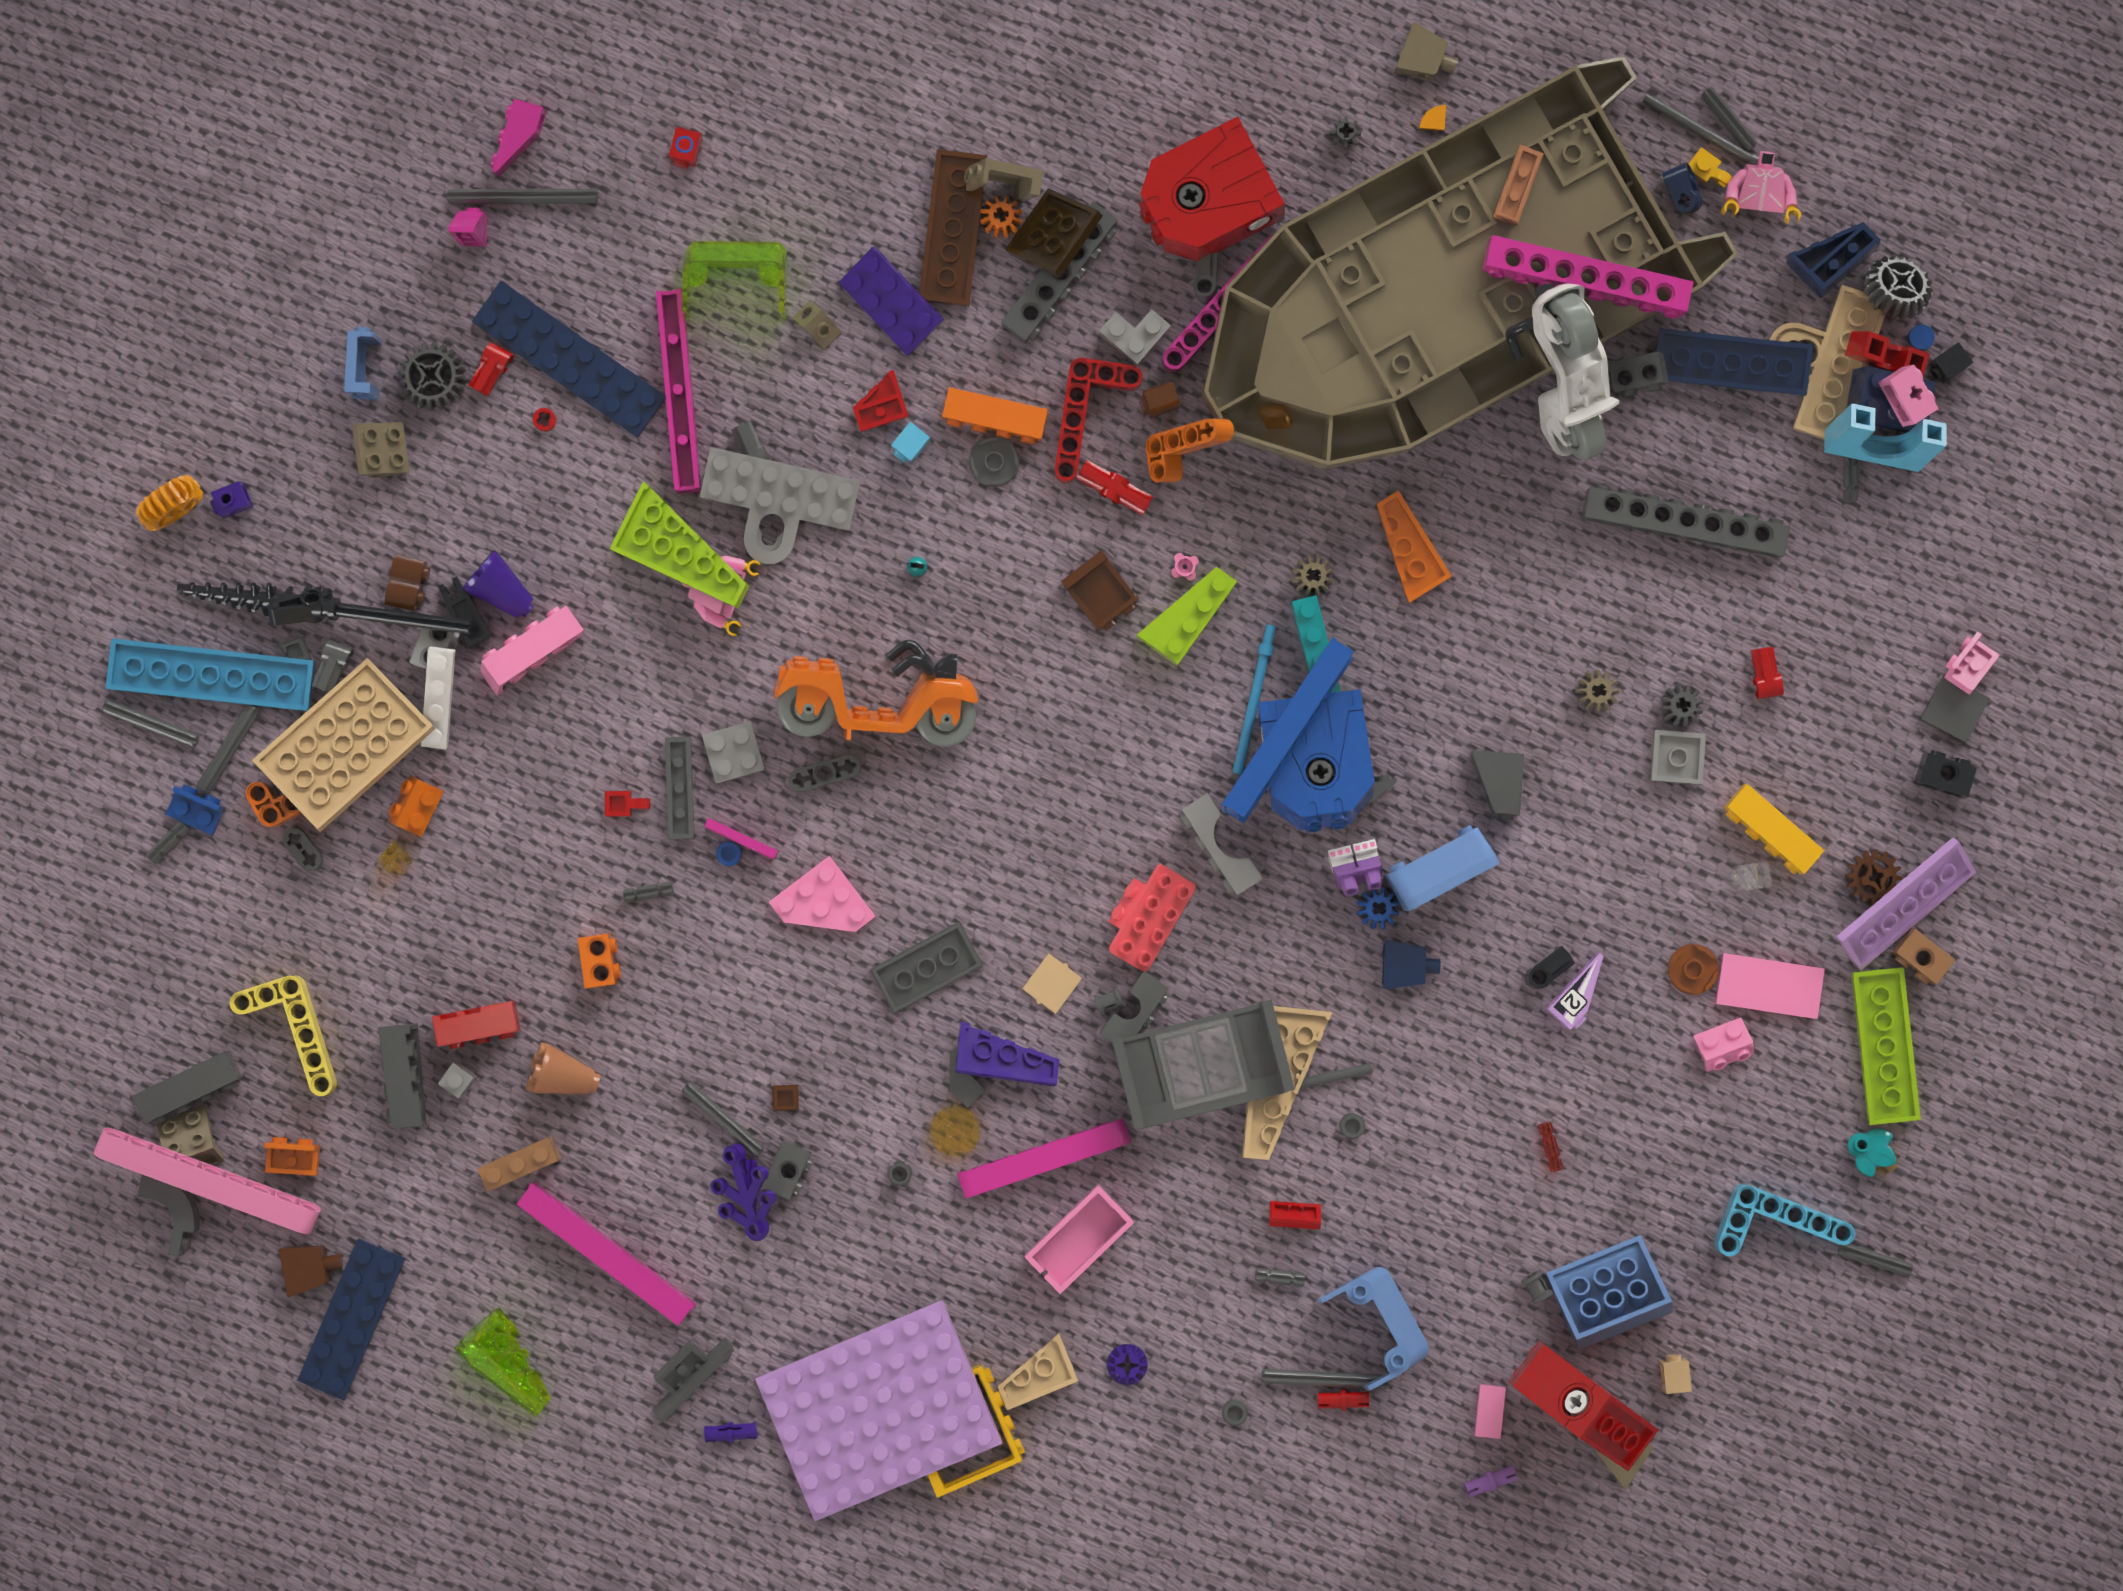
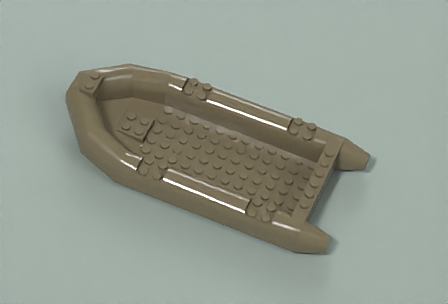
(1378, 299)

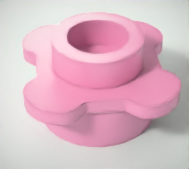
(1181, 560)

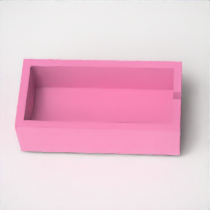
(1079, 1238)

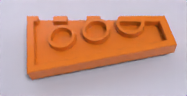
(1411, 549)

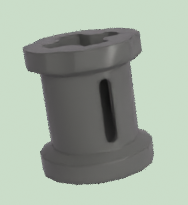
(1109, 1001)
(1537, 1286)

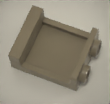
(1025, 179)

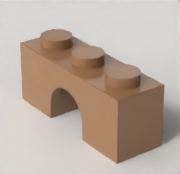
(519, 1163)

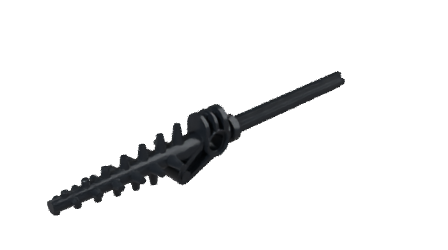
(314, 606)

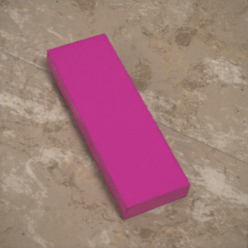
(741, 838)

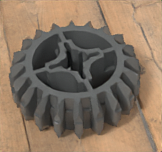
(1897, 287)
(439, 367)

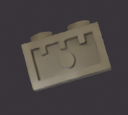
(191, 1136)

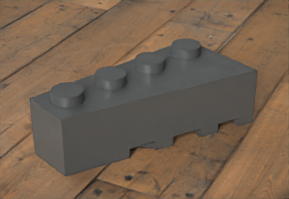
(403, 1075)

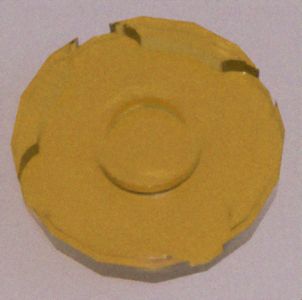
(955, 1130)

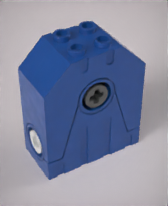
(1329, 769)

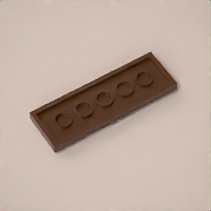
(951, 231)

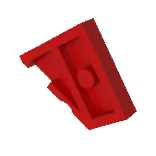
(881, 405)

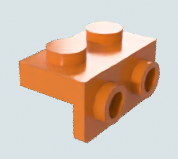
(415, 805)
(292, 1158)

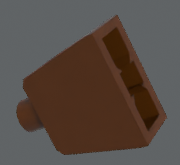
(307, 1267)

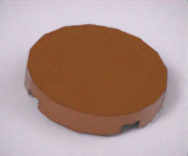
(1683, 969)

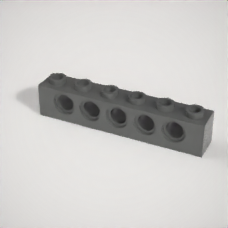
(1030, 299)

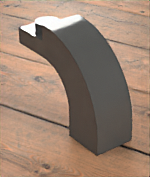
(181, 1206)

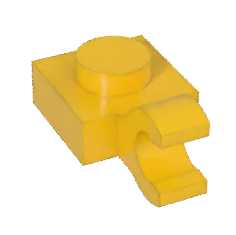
(1706, 166)

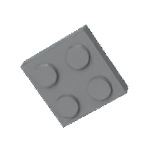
(733, 752)
(1678, 757)

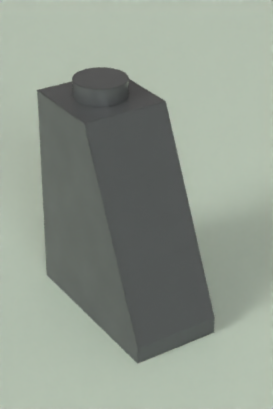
(1501, 780)

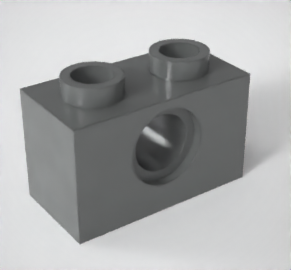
(788, 1154)

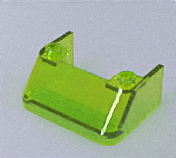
(767, 256)

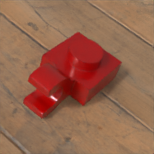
(621, 803)

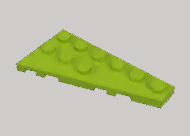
(667, 544)

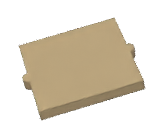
(1052, 983)

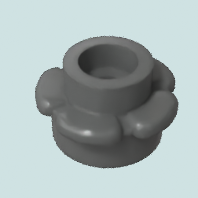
(906, 1173)

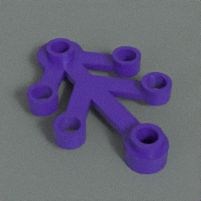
(746, 1195)

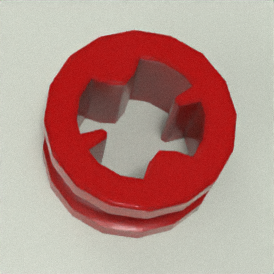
(536, 417)

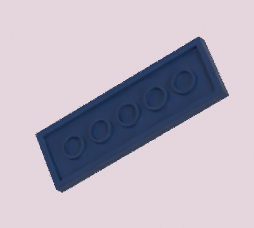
(1735, 361)
(351, 1319)

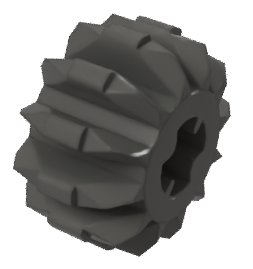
(1686, 698)

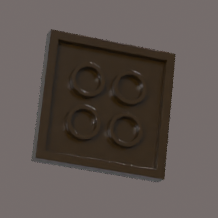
(1054, 232)

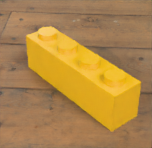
(1773, 829)

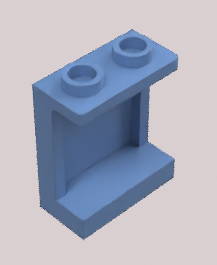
(356, 364)

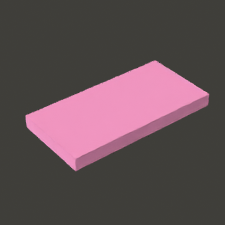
(1769, 986)

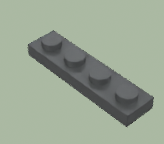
(679, 788)

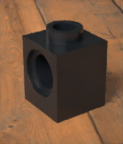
(1950, 363)

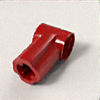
(492, 366)
(1767, 679)

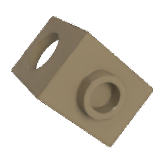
(817, 324)

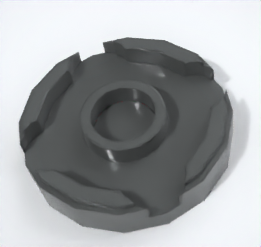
(994, 469)

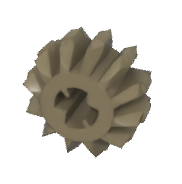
(1312, 567)
(1600, 700)

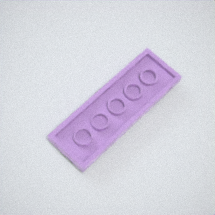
(1906, 904)

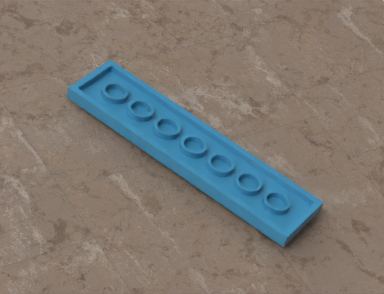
(210, 674)

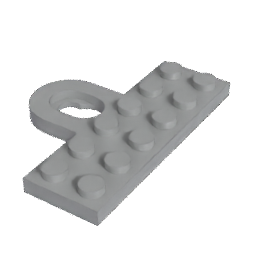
(779, 490)

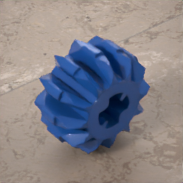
(1378, 917)

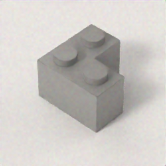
(1133, 342)

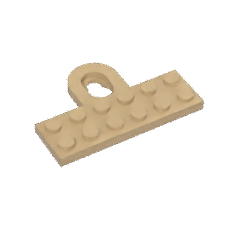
(1831, 369)

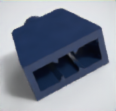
(1406, 965)

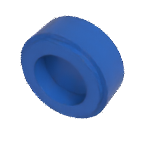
(1921, 337)
(729, 853)

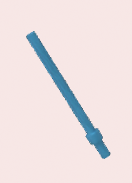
(1265, 651)

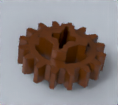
(1870, 866)

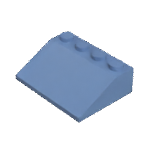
(1610, 1292)

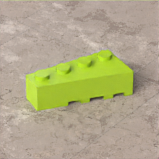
(1185, 619)

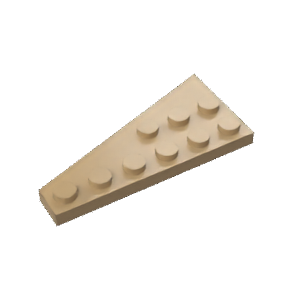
(1265, 1117)

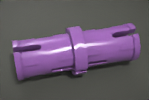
(1491, 1481)

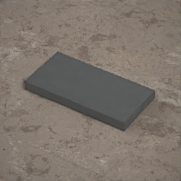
(926, 967)

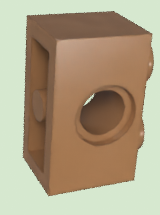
(1937, 960)

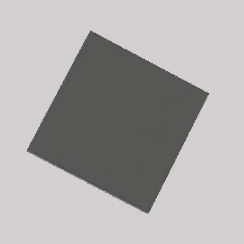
(1954, 710)

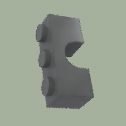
(1150, 994)

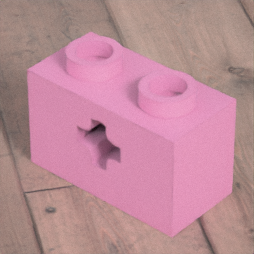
(1907, 407)

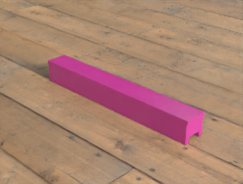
(678, 392)
(606, 1253)

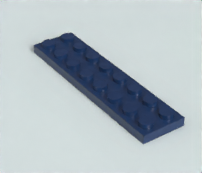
(569, 359)

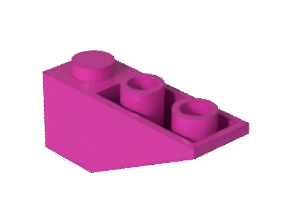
(521, 130)

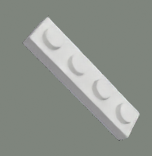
(438, 695)

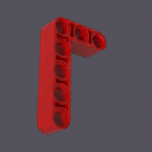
(1080, 408)

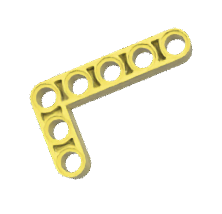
(297, 1025)

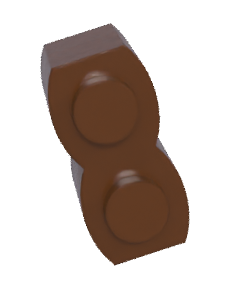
(1159, 400)
(406, 583)

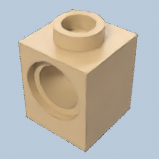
(1675, 1374)

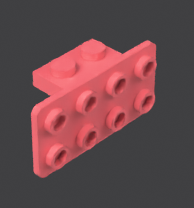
(1148, 916)

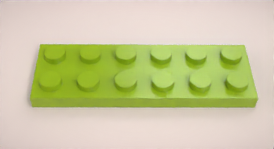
(1885, 1046)

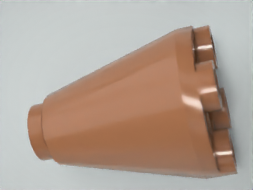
(560, 1073)

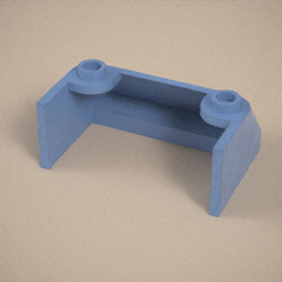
(1441, 869)
(1381, 1288)

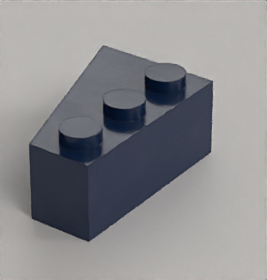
(1833, 259)

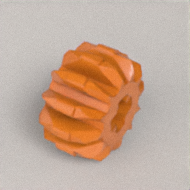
(1006, 209)

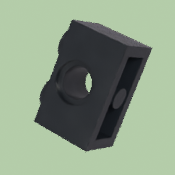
(1930, 774)

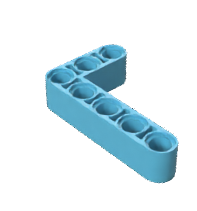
(1779, 1213)

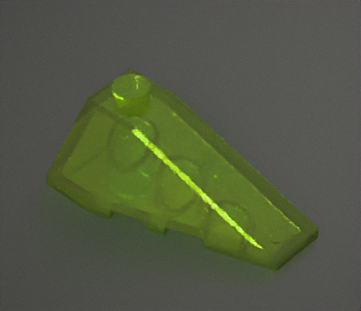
(497, 1356)

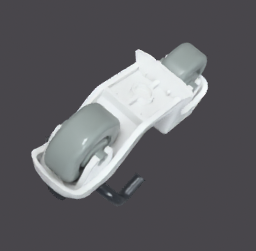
(1572, 346)

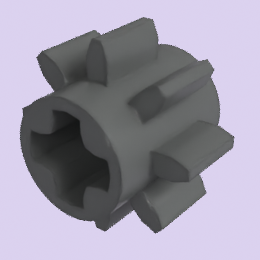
(1351, 128)

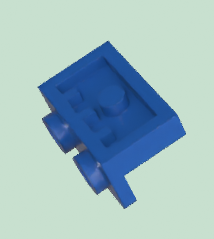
(195, 810)

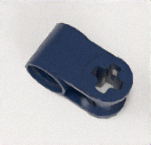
(1681, 183)

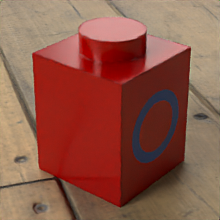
(685, 148)

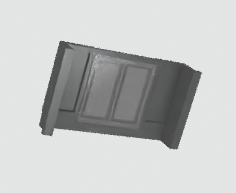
(1203, 1065)

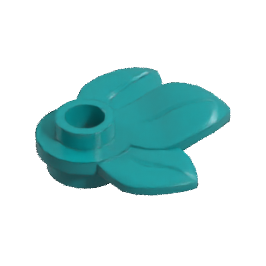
(1875, 1152)

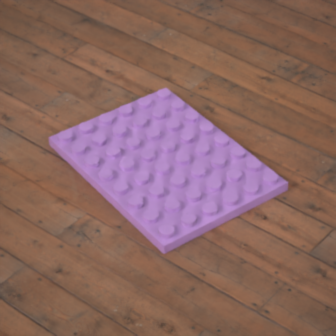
(878, 1410)

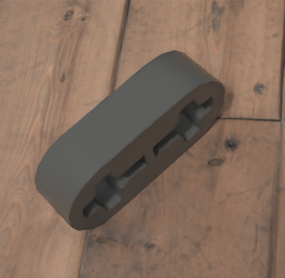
(298, 854)

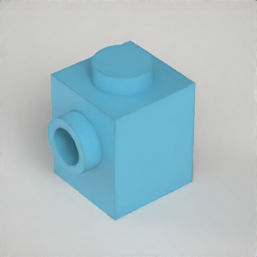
(910, 443)

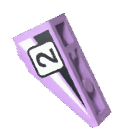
(1575, 997)

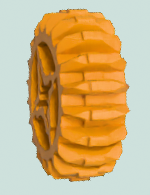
(169, 503)

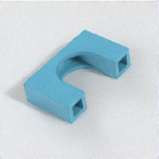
(1853, 437)

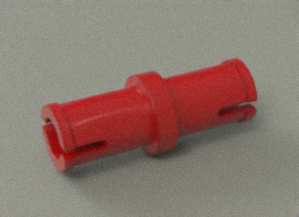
(1343, 1400)

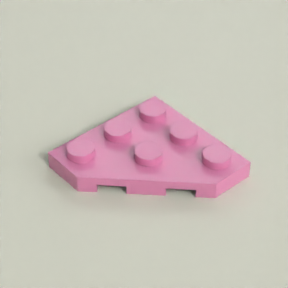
(823, 900)

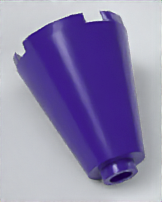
(499, 587)

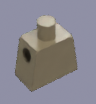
(1424, 55)

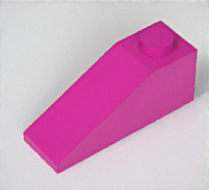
(469, 227)

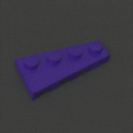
(998, 1058)

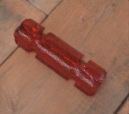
(1550, 1146)

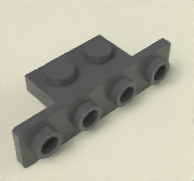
(686, 1373)

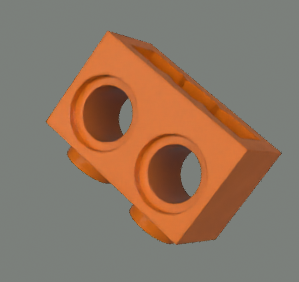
(591, 961)

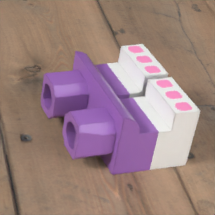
(1367, 869)

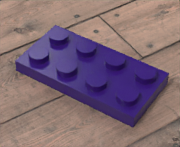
(891, 301)

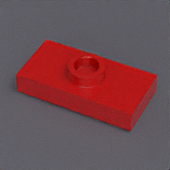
(1295, 1215)

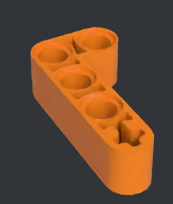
(1166, 447)
(270, 802)

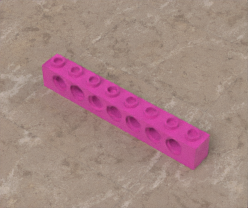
(1676, 289)

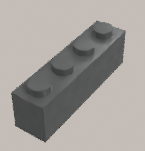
(187, 1087)

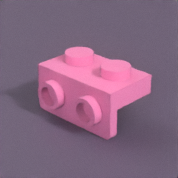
(1971, 665)
(1724, 1044)

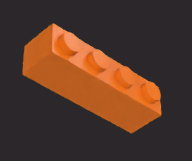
(995, 415)

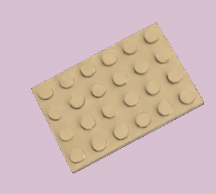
(343, 744)

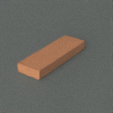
(1518, 185)

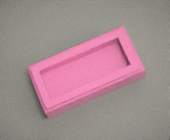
(1490, 1411)

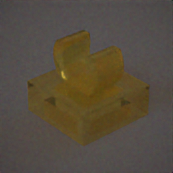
(393, 856)

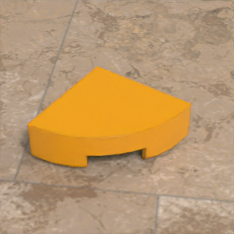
(1434, 119)

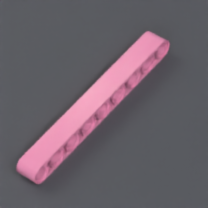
(207, 1180)

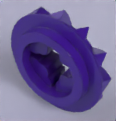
(1118, 1356)

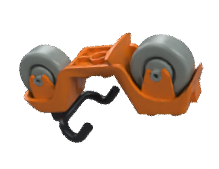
(938, 704)

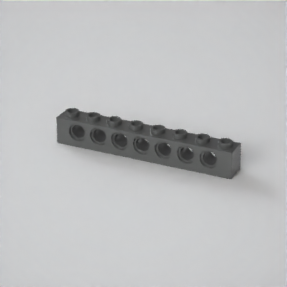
(1775, 530)

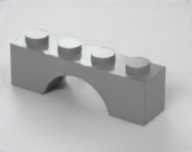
(1202, 817)

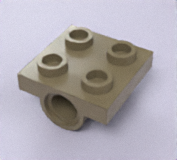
(380, 449)

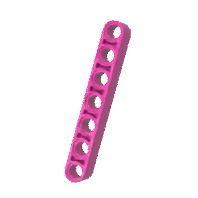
(1197, 330)
(1044, 1158)

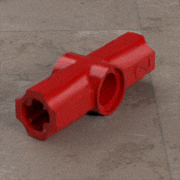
(1114, 487)

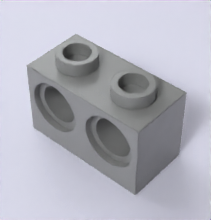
(428, 638)

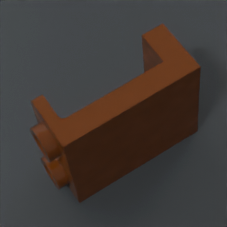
(1100, 591)

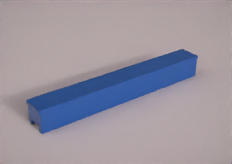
(1287, 731)

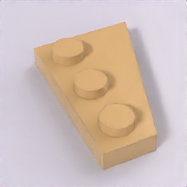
(1040, 1375)

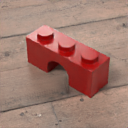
(1879, 353)

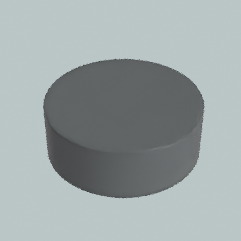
(1352, 1125)
(1234, 1412)

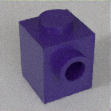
(230, 500)

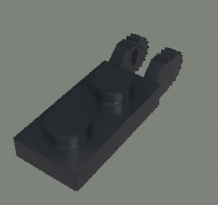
(465, 608)

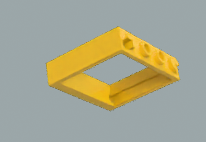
(1006, 1424)

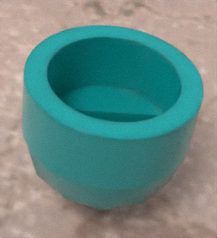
(915, 572)

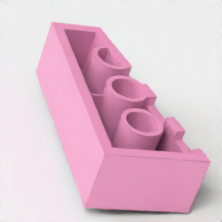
(530, 648)

